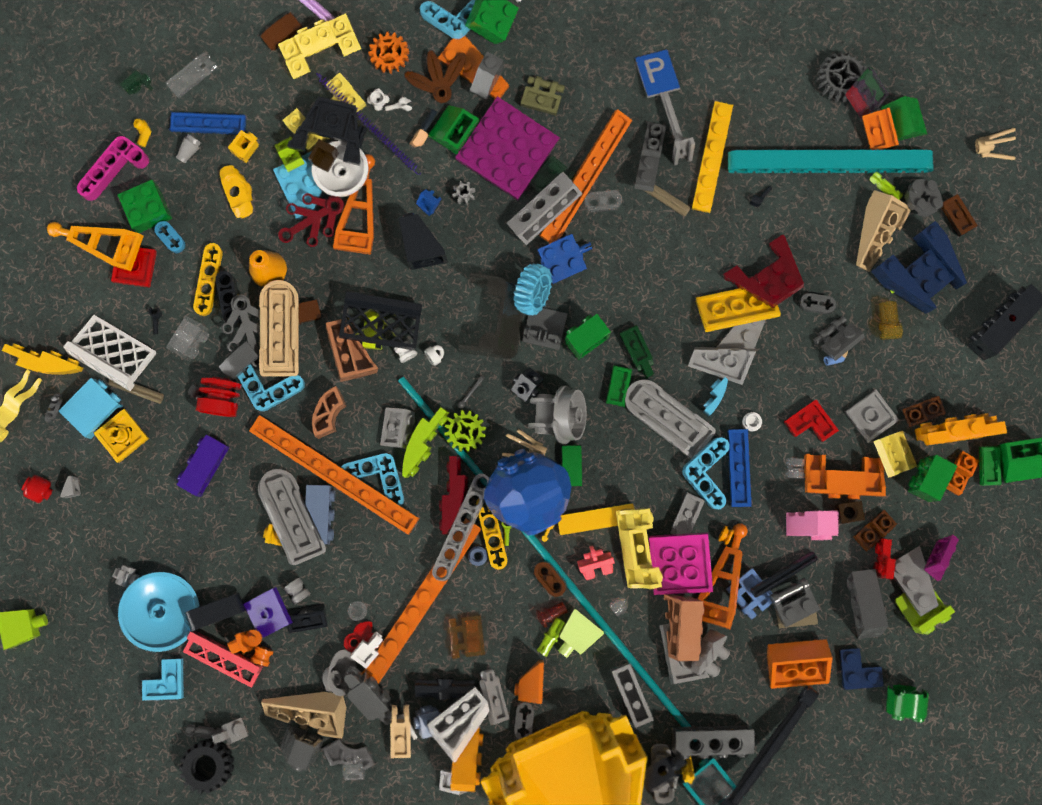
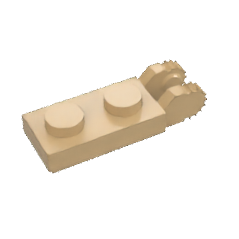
(400, 734)

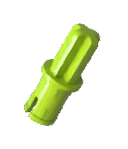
(551, 637)

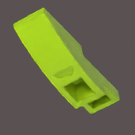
(417, 448)

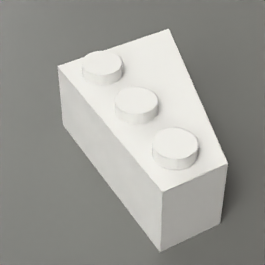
(459, 723)

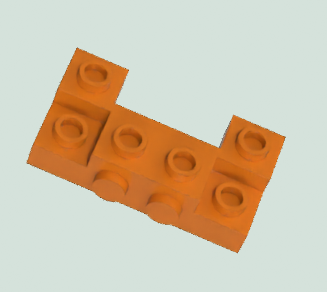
(850, 483)

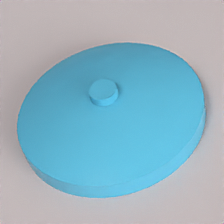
(154, 611)

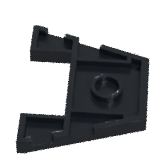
(333, 121)

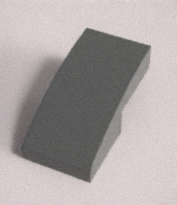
(238, 361)

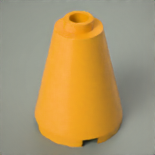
(266, 267)

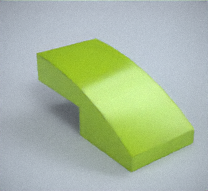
(290, 157)

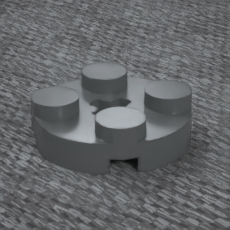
(930, 191)

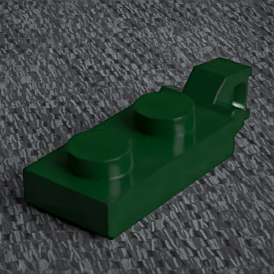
(638, 350)

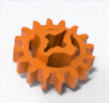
(389, 44)

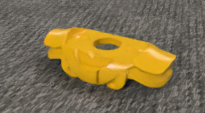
(240, 204)

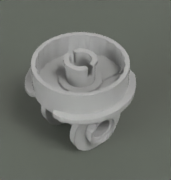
(561, 413)

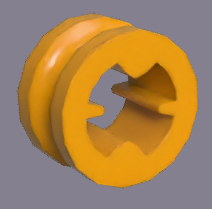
(725, 535)

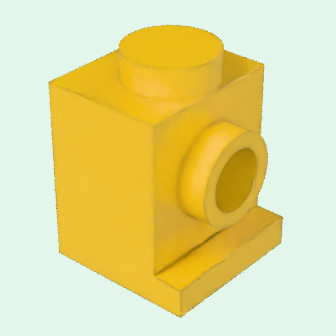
(238, 143)

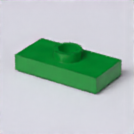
(618, 386)
(990, 465)

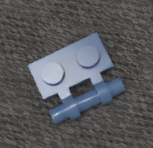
(746, 582)

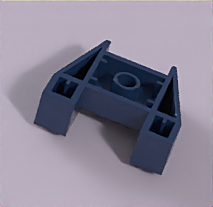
(927, 273)

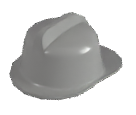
(334, 675)

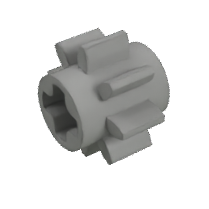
(466, 197)
(125, 575)

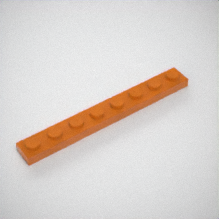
(589, 172)

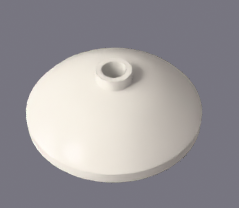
(341, 185)

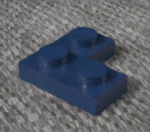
(854, 675)

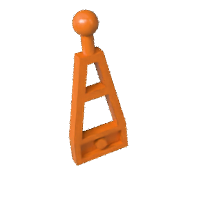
(356, 241)
(715, 613)

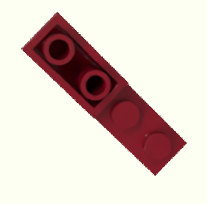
(457, 488)

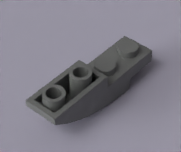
(650, 157)

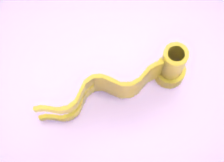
(11, 404)

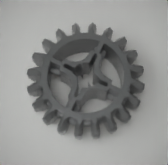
(827, 75)

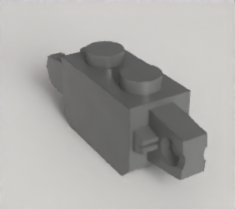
(368, 696)

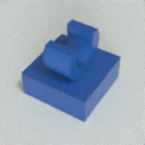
(428, 202)

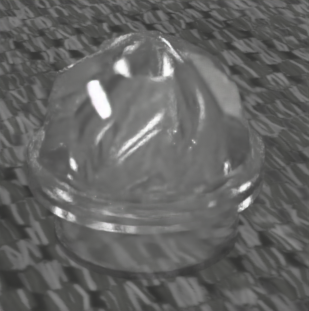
(618, 605)

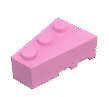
(817, 524)

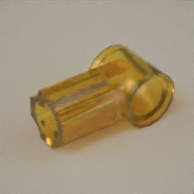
(890, 325)

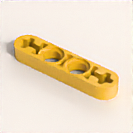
(205, 279)
(488, 533)

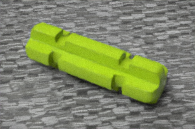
(885, 186)

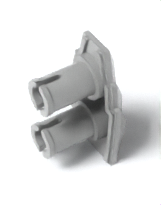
(711, 648)

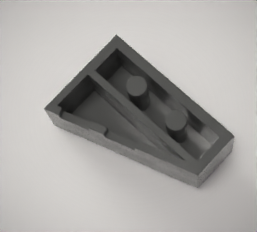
(867, 604)
(300, 748)

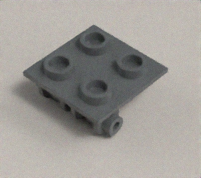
(545, 328)

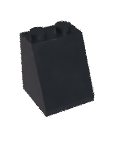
(419, 243)

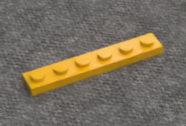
(712, 157)

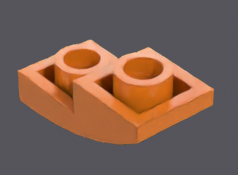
(965, 469)

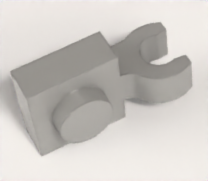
(231, 732)

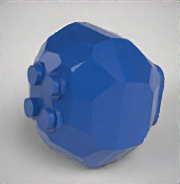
(528, 491)

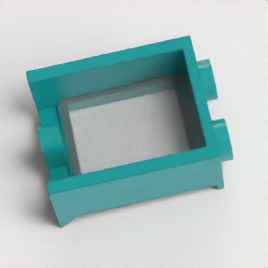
(710, 783)

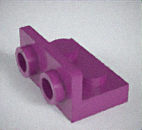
(941, 556)

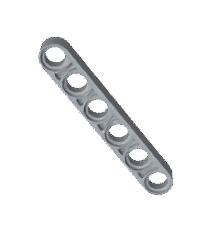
(474, 511)

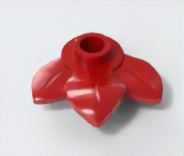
(361, 632)

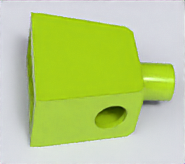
(20, 627)

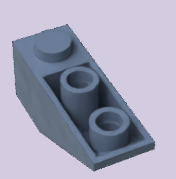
(319, 504)

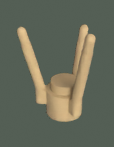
(986, 144)
(535, 447)

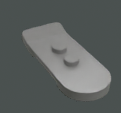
(668, 417)
(290, 516)

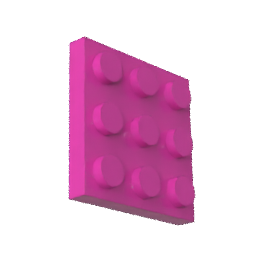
(683, 563)

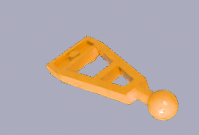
(126, 249)

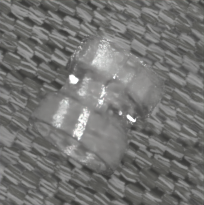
(795, 473)

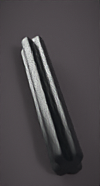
(783, 574)

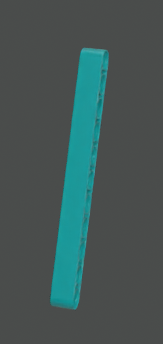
(830, 160)

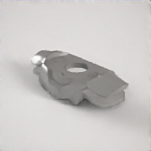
(666, 793)

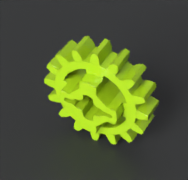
(457, 435)

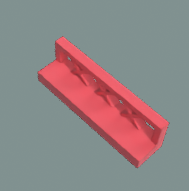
(223, 652)

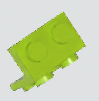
(925, 623)

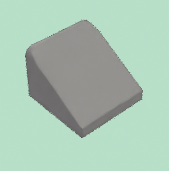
(71, 488)

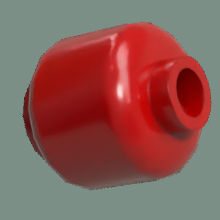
(37, 488)

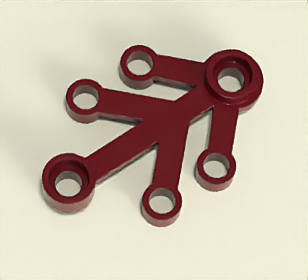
(313, 217)

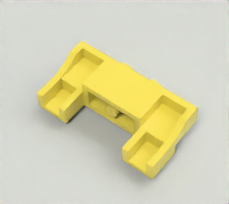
(317, 39)
(296, 118)
(635, 548)

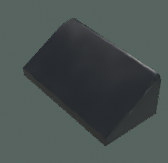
(307, 618)

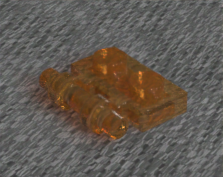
(472, 635)

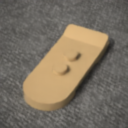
(279, 330)

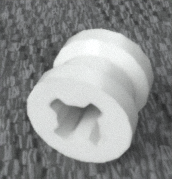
(405, 354)

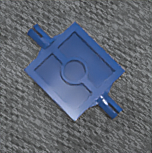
(563, 257)

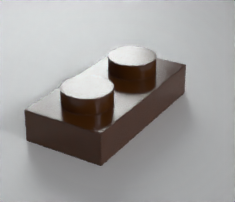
(958, 215)

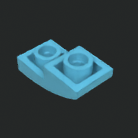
(718, 392)

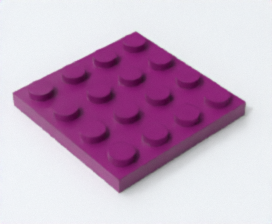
(507, 148)

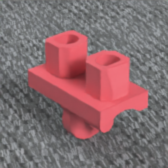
(595, 560)

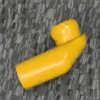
(144, 132)

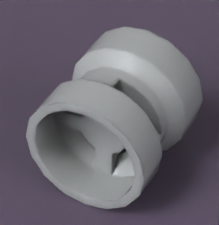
(296, 589)

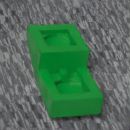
(573, 463)

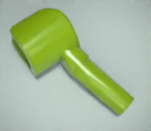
(506, 534)

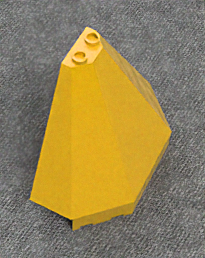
(571, 763)

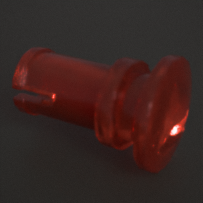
(551, 613)

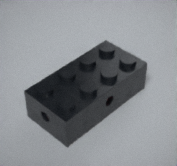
(1007, 322)

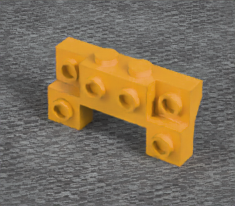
(959, 430)

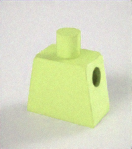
(578, 634)

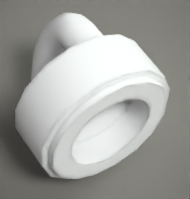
(432, 355)

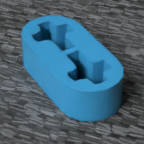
(167, 239)

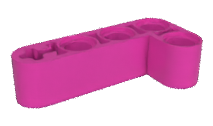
(110, 171)

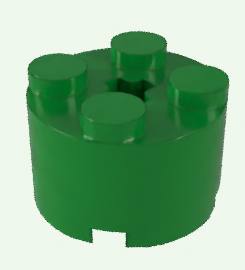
(907, 702)

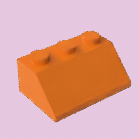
(799, 663)

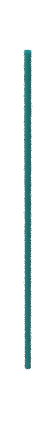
(570, 585)

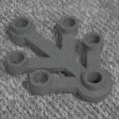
(246, 327)

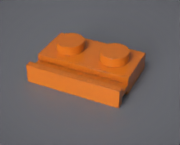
(880, 129)

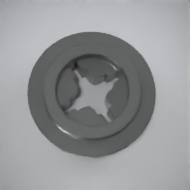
(53, 408)

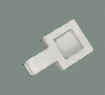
(366, 652)

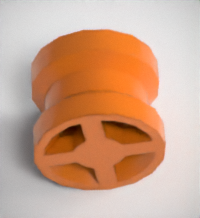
(262, 655)

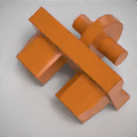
(245, 641)

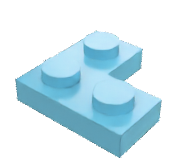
(169, 686)

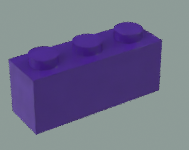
(202, 465)

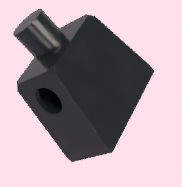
(656, 774)

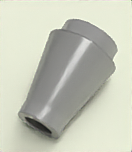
(188, 148)

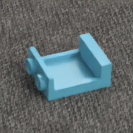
(90, 407)

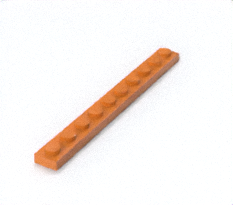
(334, 474)
(415, 611)

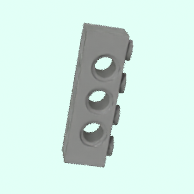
(544, 208)

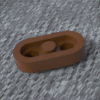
(550, 578)

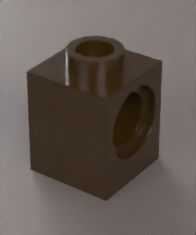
(857, 512)

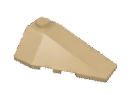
(881, 218)
(318, 710)

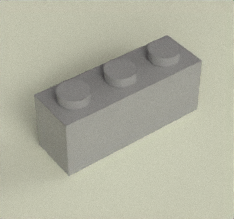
(632, 694)

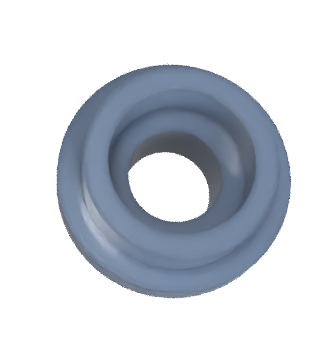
(471, 556)

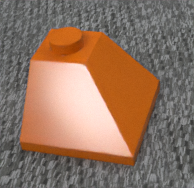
(531, 684)

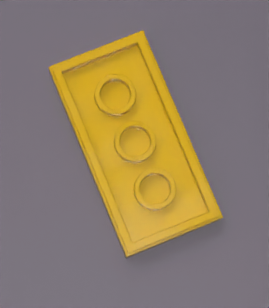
(732, 309)

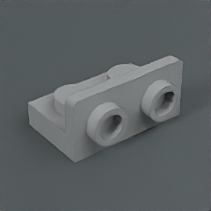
(397, 427)

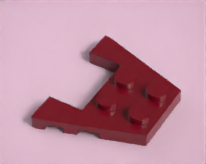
(775, 281)

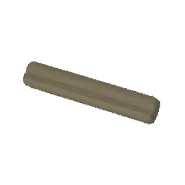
(669, 200)
(142, 392)

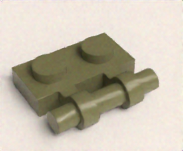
(540, 100)

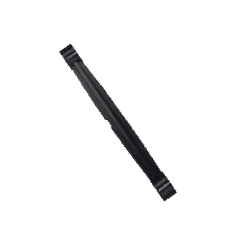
(772, 746)

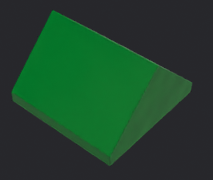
(906, 117)

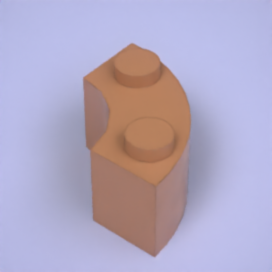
(326, 412)

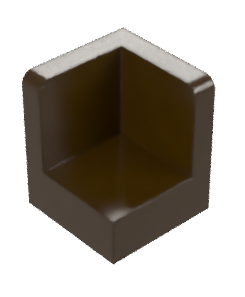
(323, 155)

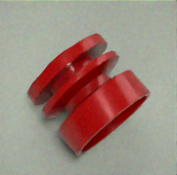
(218, 397)

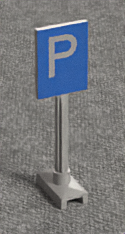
(660, 79)

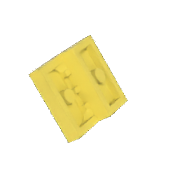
(895, 454)

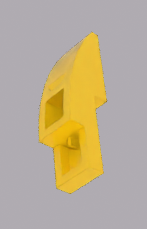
(43, 363)

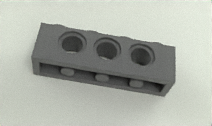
(683, 735)

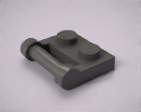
(797, 608)

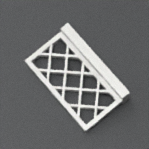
(104, 367)

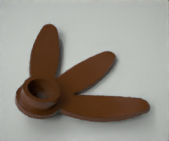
(435, 71)

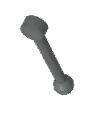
(461, 404)

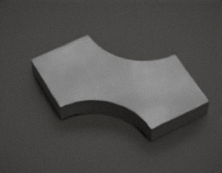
(338, 753)

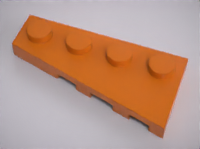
(471, 63)

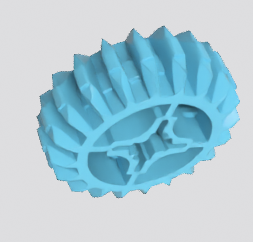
(532, 289)

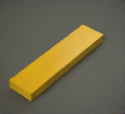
(590, 519)

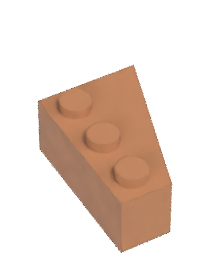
(349, 355)
(685, 627)

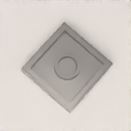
(871, 416)

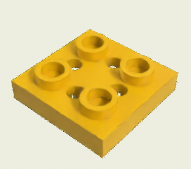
(110, 434)

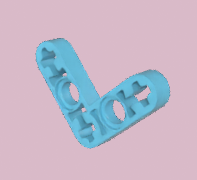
(457, 22)
(254, 396)
(378, 468)
(701, 468)

